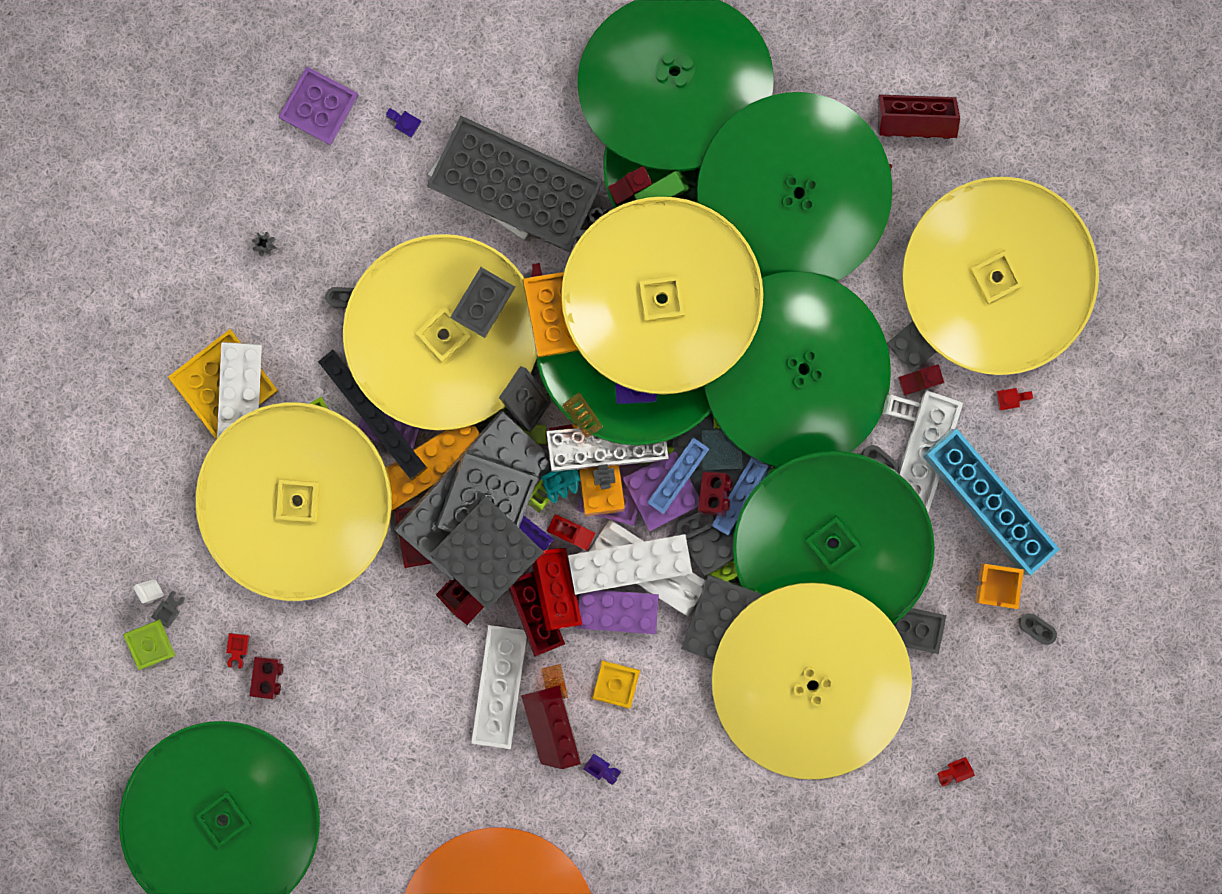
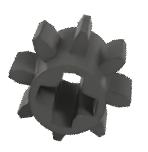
(595, 213)
(258, 242)
(604, 476)

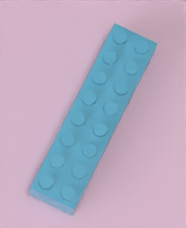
(990, 502)

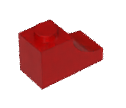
(571, 532)

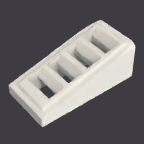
(888, 406)
(148, 591)

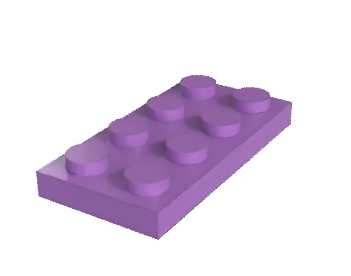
(619, 611)

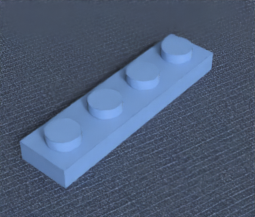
(678, 475)
(751, 476)

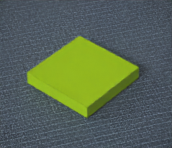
(149, 644)

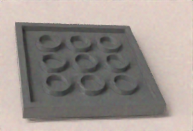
(484, 478)
(487, 553)

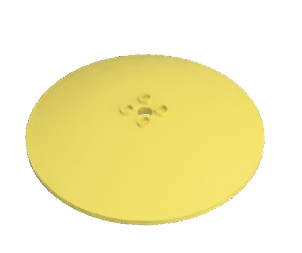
(671, 251)
(1044, 269)
(396, 325)
(250, 510)
(803, 637)

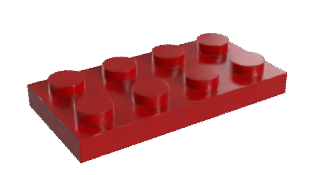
(556, 590)

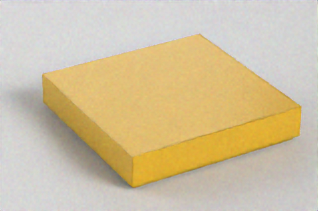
(616, 684)

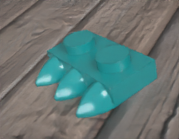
(560, 482)

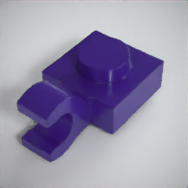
(406, 123)
(599, 768)

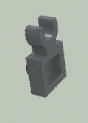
(167, 611)

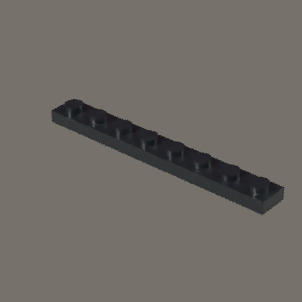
(373, 416)

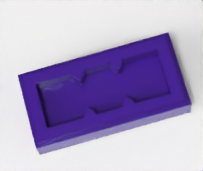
(629, 396)
(535, 533)

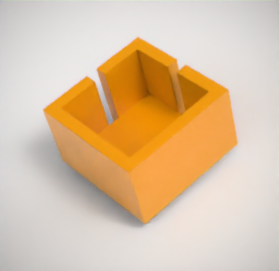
(999, 586)

